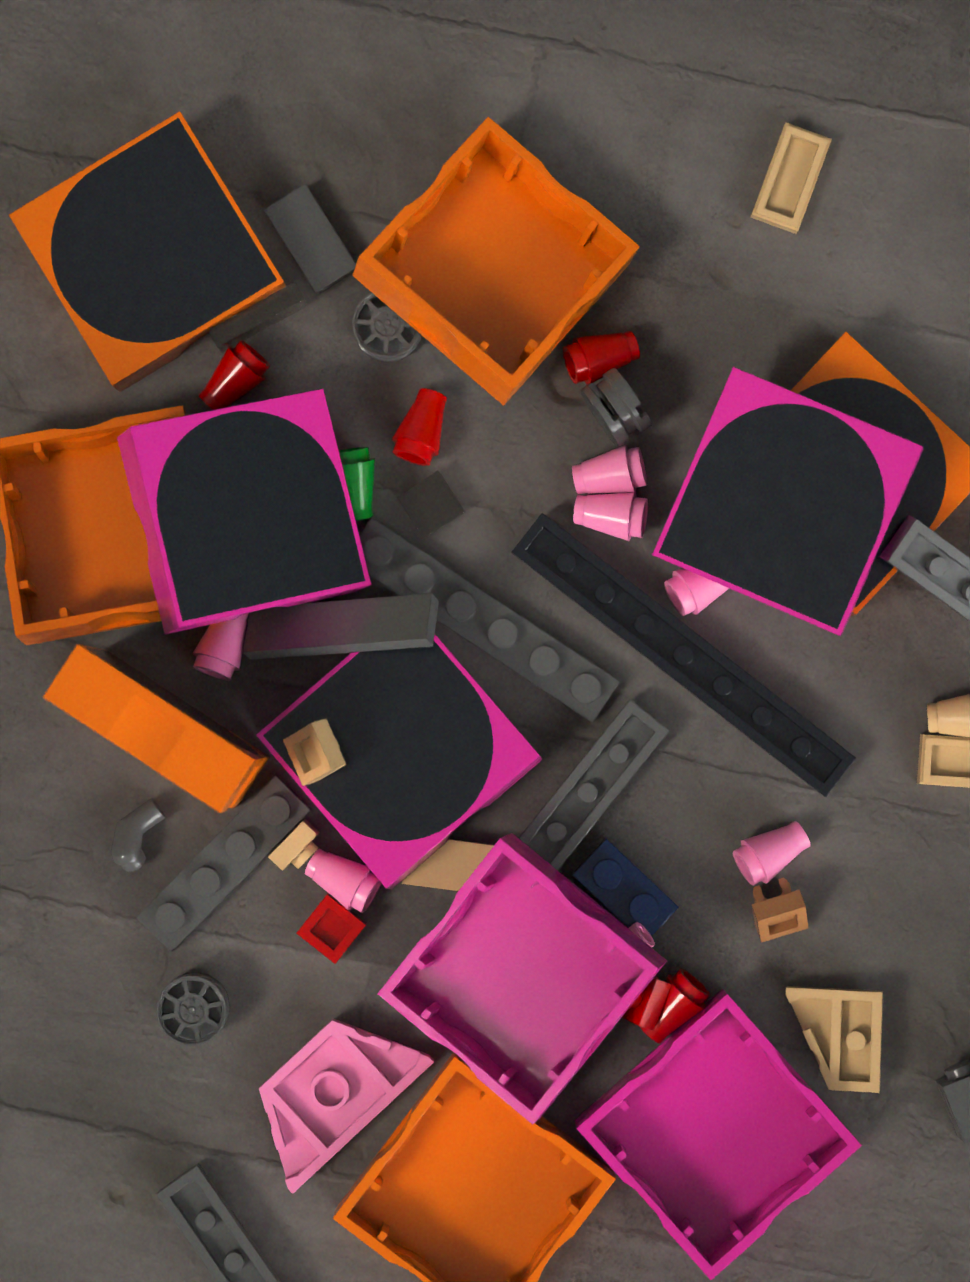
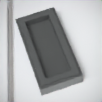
(311, 239)

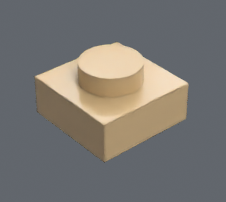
(314, 752)
(296, 847)

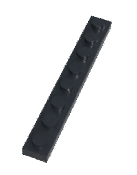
(683, 655)

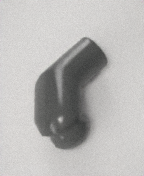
(129, 832)

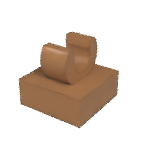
(779, 914)

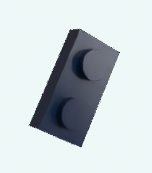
(624, 888)

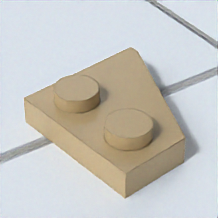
(843, 1034)

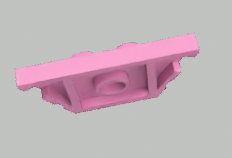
(333, 1093)

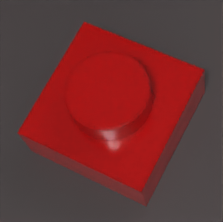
(331, 928)
(649, 1004)

